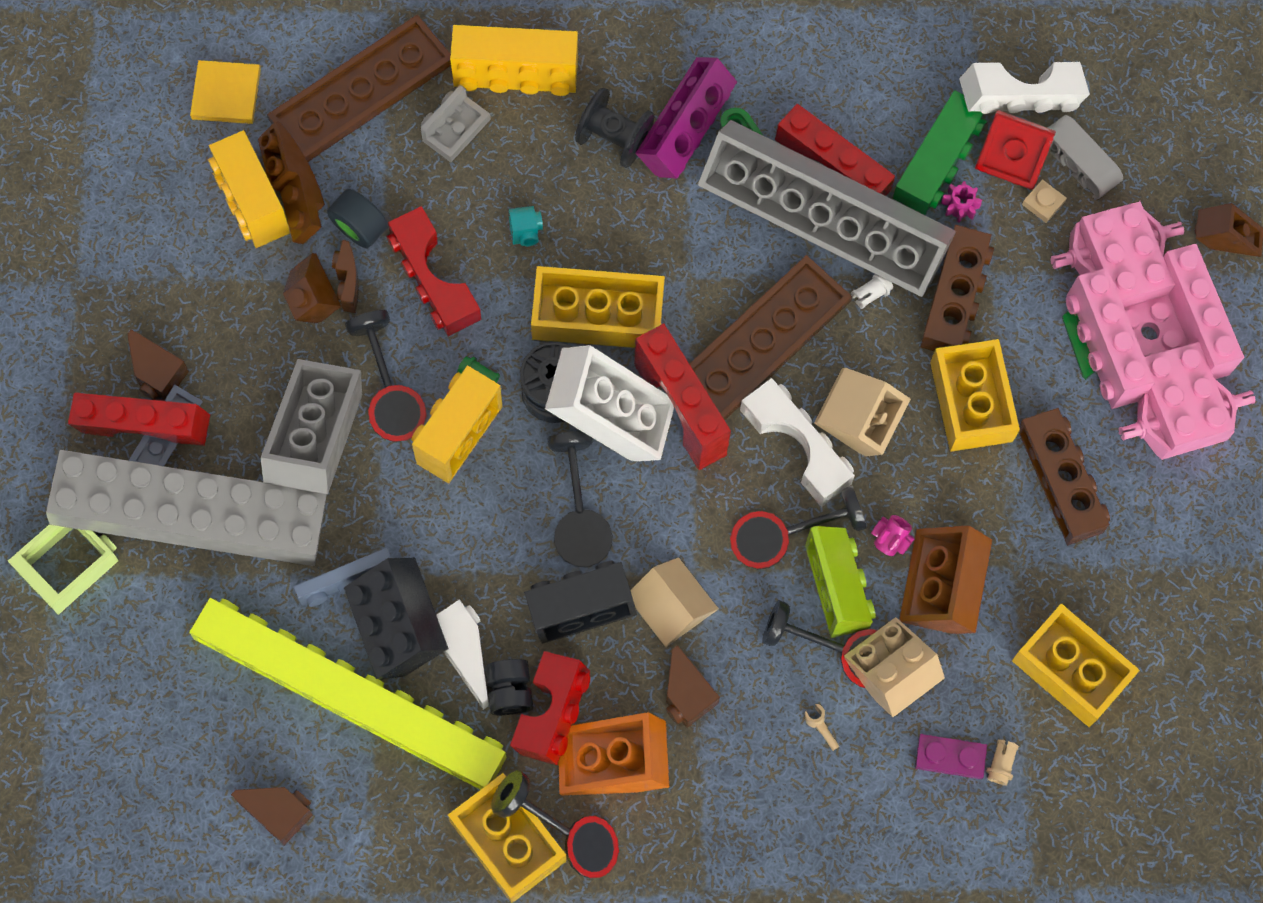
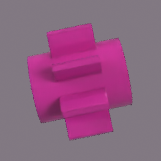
(959, 209)
(892, 535)

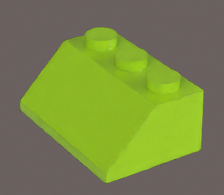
(839, 580)

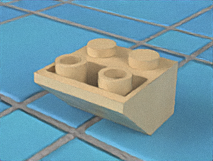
(862, 412)
(895, 666)

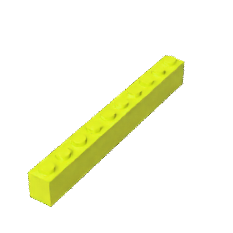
(348, 694)

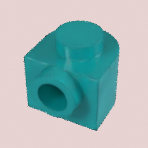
(525, 225)

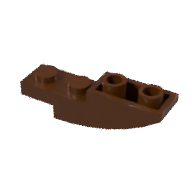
(294, 178)

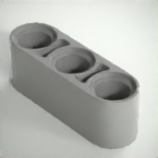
(1084, 157)

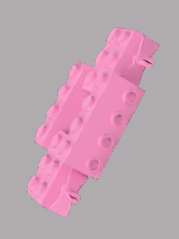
(1132, 287)

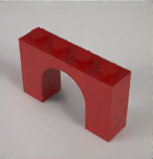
(664, 365)

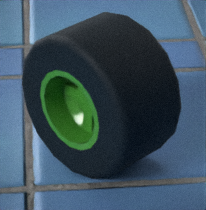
(357, 218)

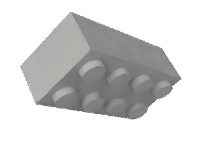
(311, 426)

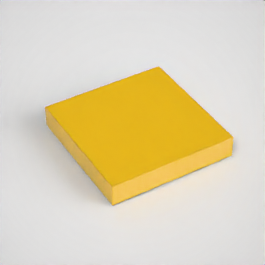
(225, 92)

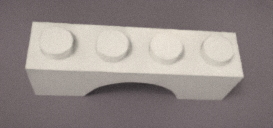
(991, 88)
(773, 411)

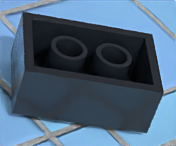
(580, 601)
(395, 618)

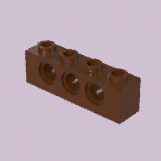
(965, 246)
(1073, 523)

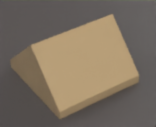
(671, 601)

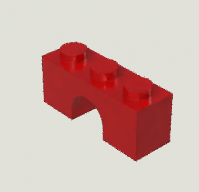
(546, 735)

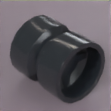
(509, 687)

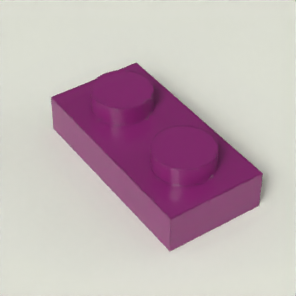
(951, 756)

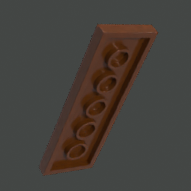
(362, 87)
(768, 334)

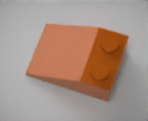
(615, 756)

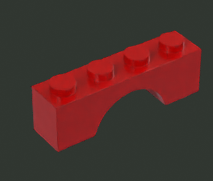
(817, 141)
(451, 303)
(161, 419)

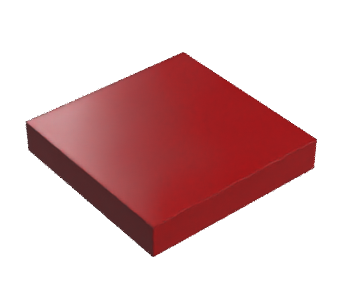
(1015, 149)

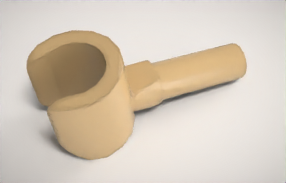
(821, 726)

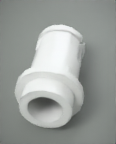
(872, 290)

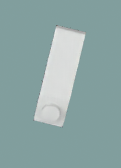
(464, 646)

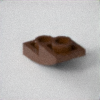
(346, 271)

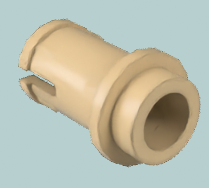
(1002, 763)

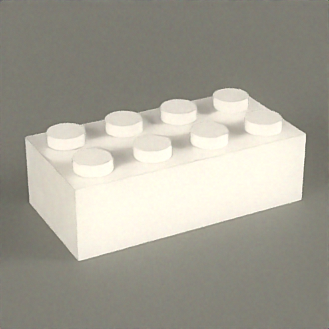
(610, 403)

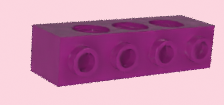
(686, 117)

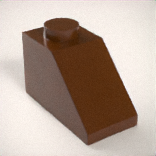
(1229, 230)
(310, 292)
(155, 367)
(688, 691)
(276, 809)

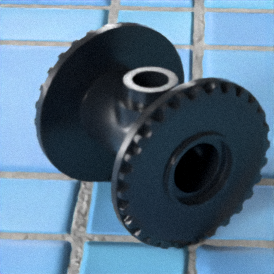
(613, 126)

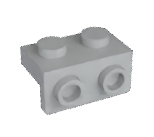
(453, 124)

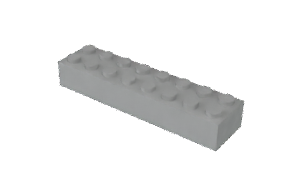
(826, 208)
(186, 508)

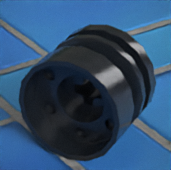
(535, 380)

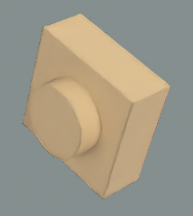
(1044, 201)

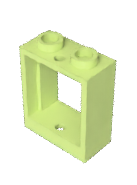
(41, 544)

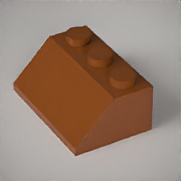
(946, 579)

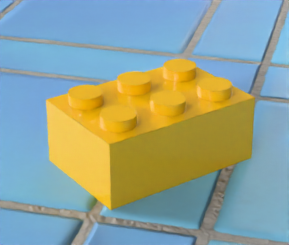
(247, 190)
(974, 395)
(456, 423)
(1075, 665)
(511, 848)

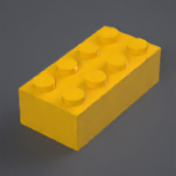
(514, 59)
(595, 306)

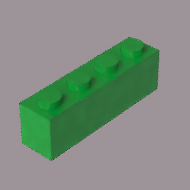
(938, 155)

